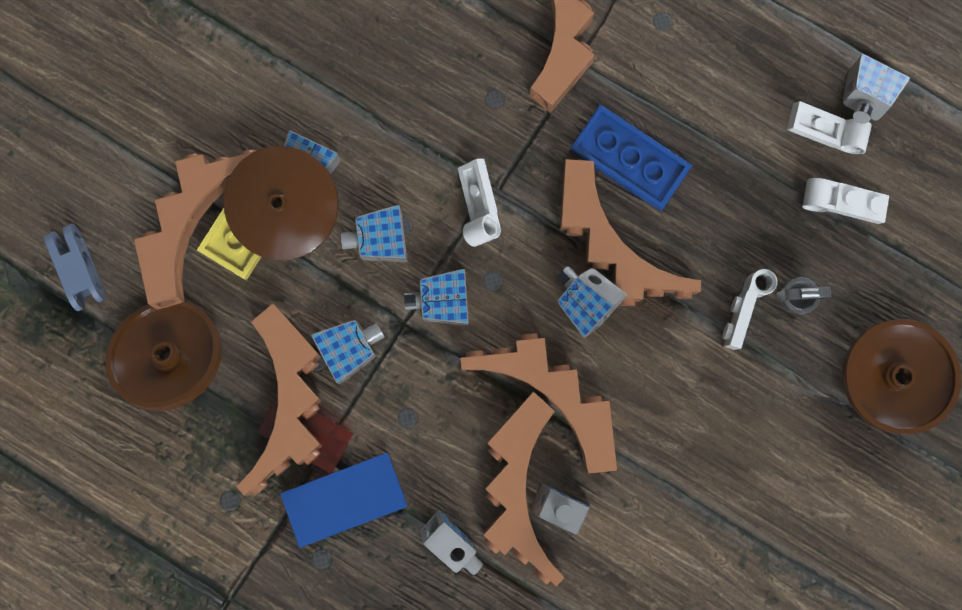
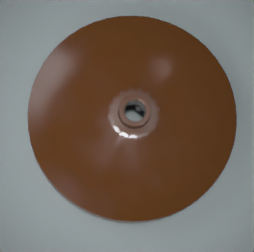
(307, 206)
(163, 356)
(925, 370)

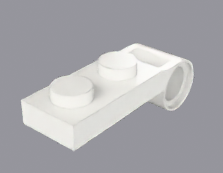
(829, 129)
(844, 199)
(480, 204)
(743, 307)

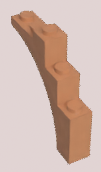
(568, 56)
(604, 248)
(163, 252)
(296, 400)
(588, 420)
(508, 488)

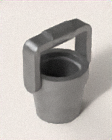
(802, 295)

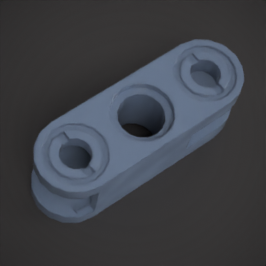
(74, 267)

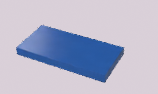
(630, 158)
(343, 500)

